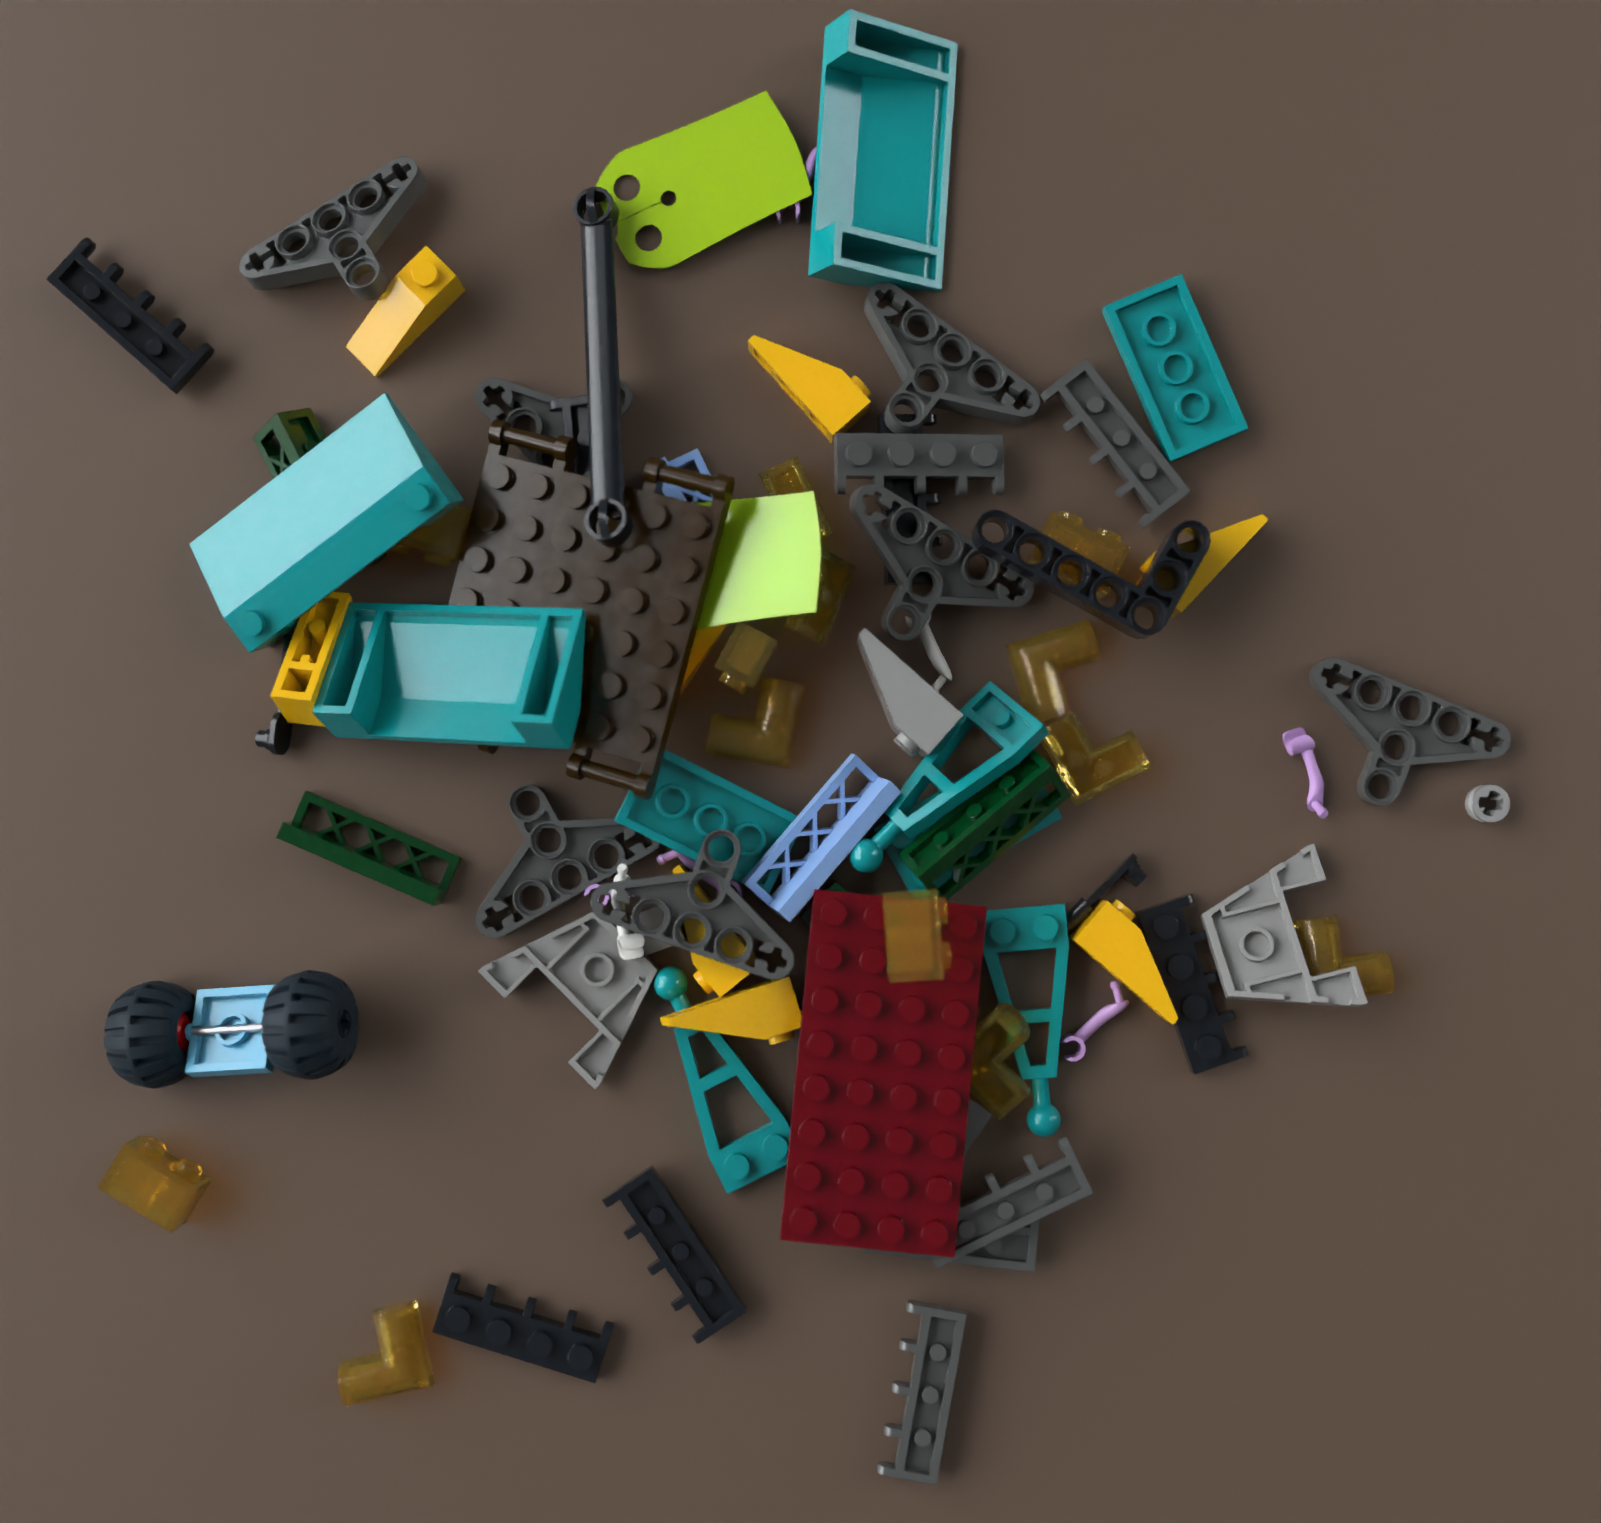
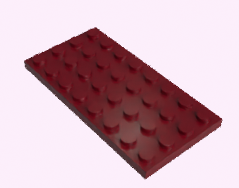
(880, 1085)

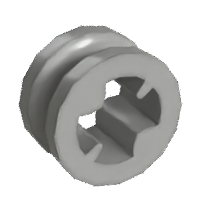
(1482, 791)

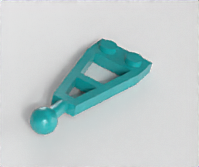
(997, 718)
(1031, 930)
(754, 1152)

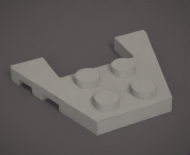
(1259, 946)
(589, 971)

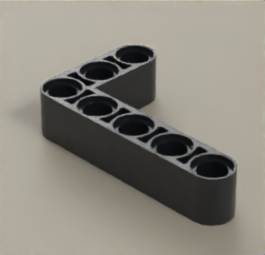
(1091, 575)

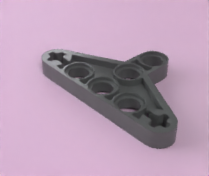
(323, 248)
(923, 356)
(534, 406)
(914, 554)
(1421, 737)
(539, 868)
(679, 902)

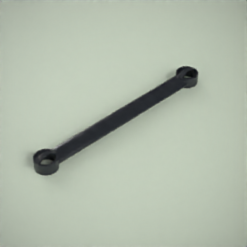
(602, 367)

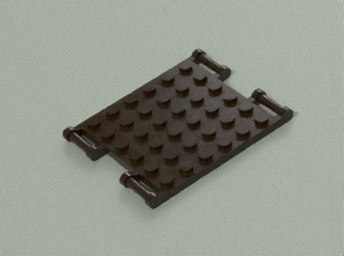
(638, 598)

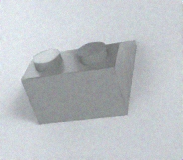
(909, 703)

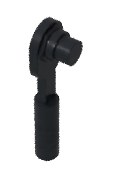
(278, 737)
(1128, 870)

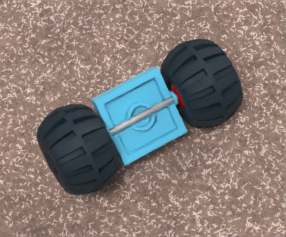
(298, 1025)

